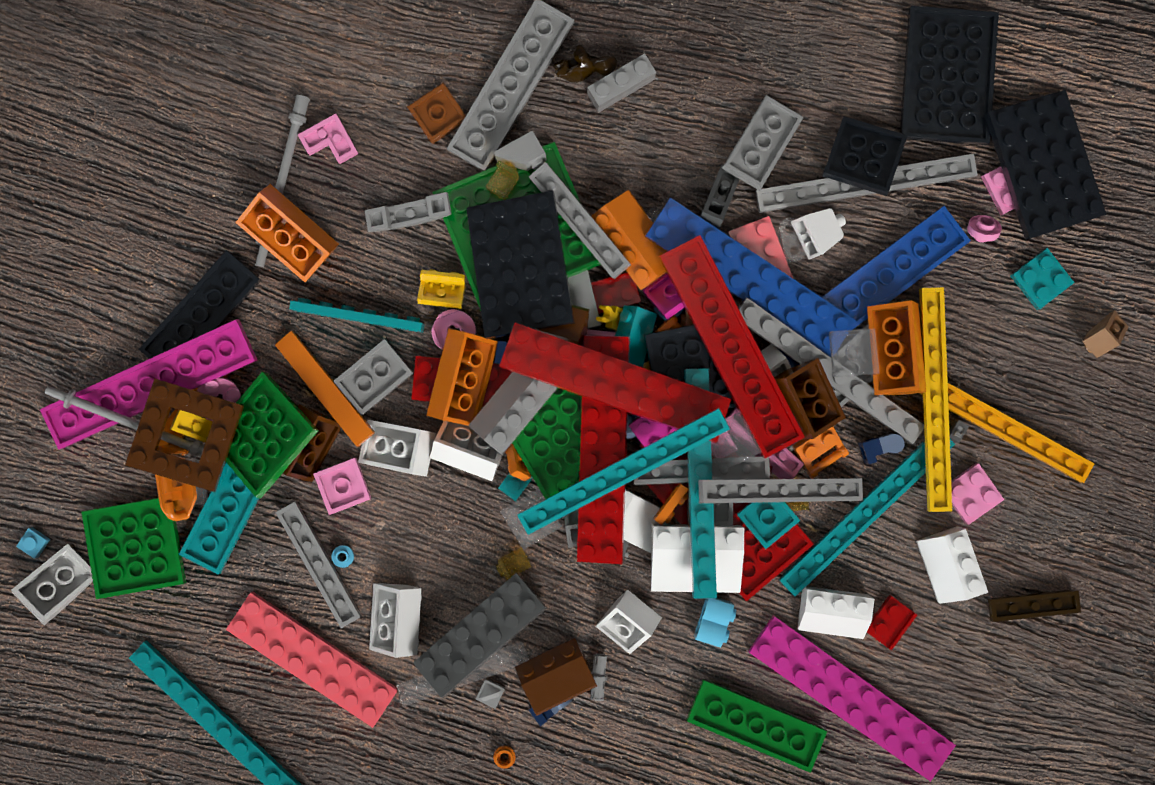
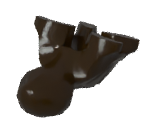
(582, 66)

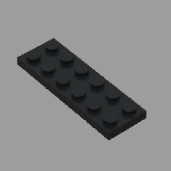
(204, 306)

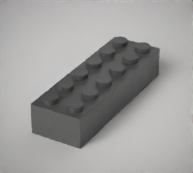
(479, 635)

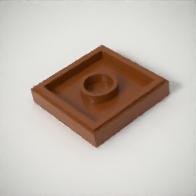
(437, 113)

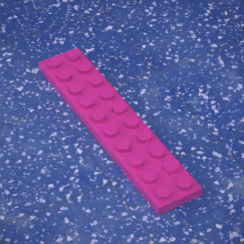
(127, 392)
(851, 698)

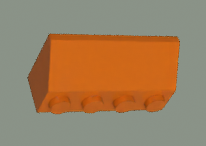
(627, 226)
(287, 232)
(898, 348)
(462, 377)

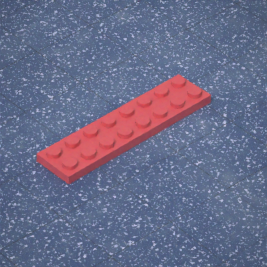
(312, 659)

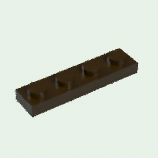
(1034, 605)

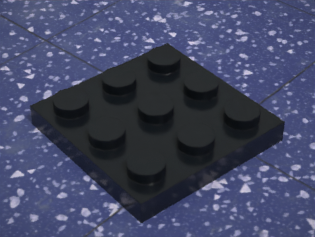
(865, 156)

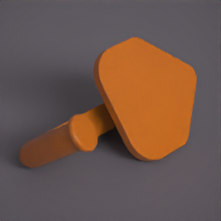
(174, 493)

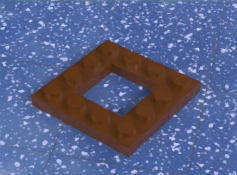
(144, 448)

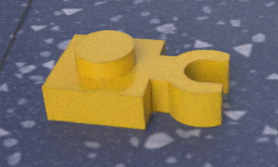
(610, 317)

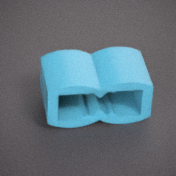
(714, 621)

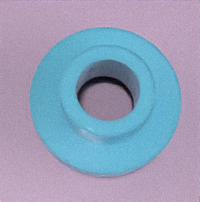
(349, 556)

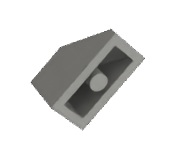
(523, 153)

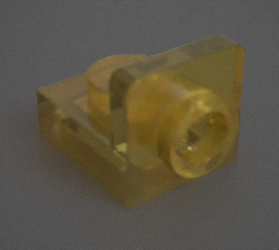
(503, 179)
(513, 563)

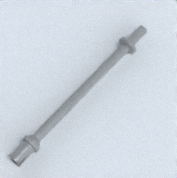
(297, 119)
(195, 448)

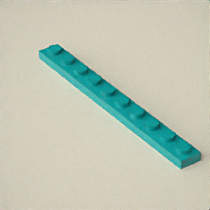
(624, 471)
(701, 515)
(856, 521)
(210, 716)

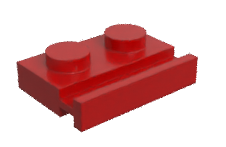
(615, 292)
(891, 622)

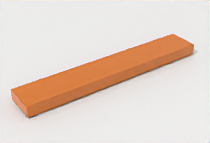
(324, 388)

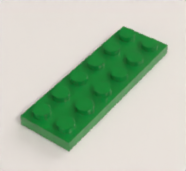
(756, 725)

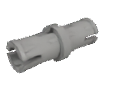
(600, 676)

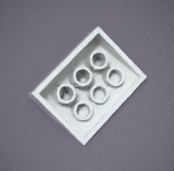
(672, 558)

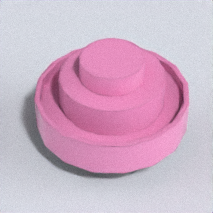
(984, 228)

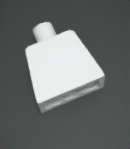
(819, 231)

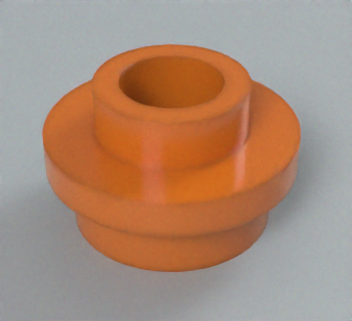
(501, 763)

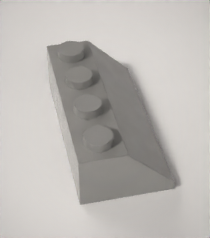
(510, 410)

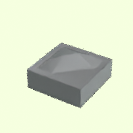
(490, 693)

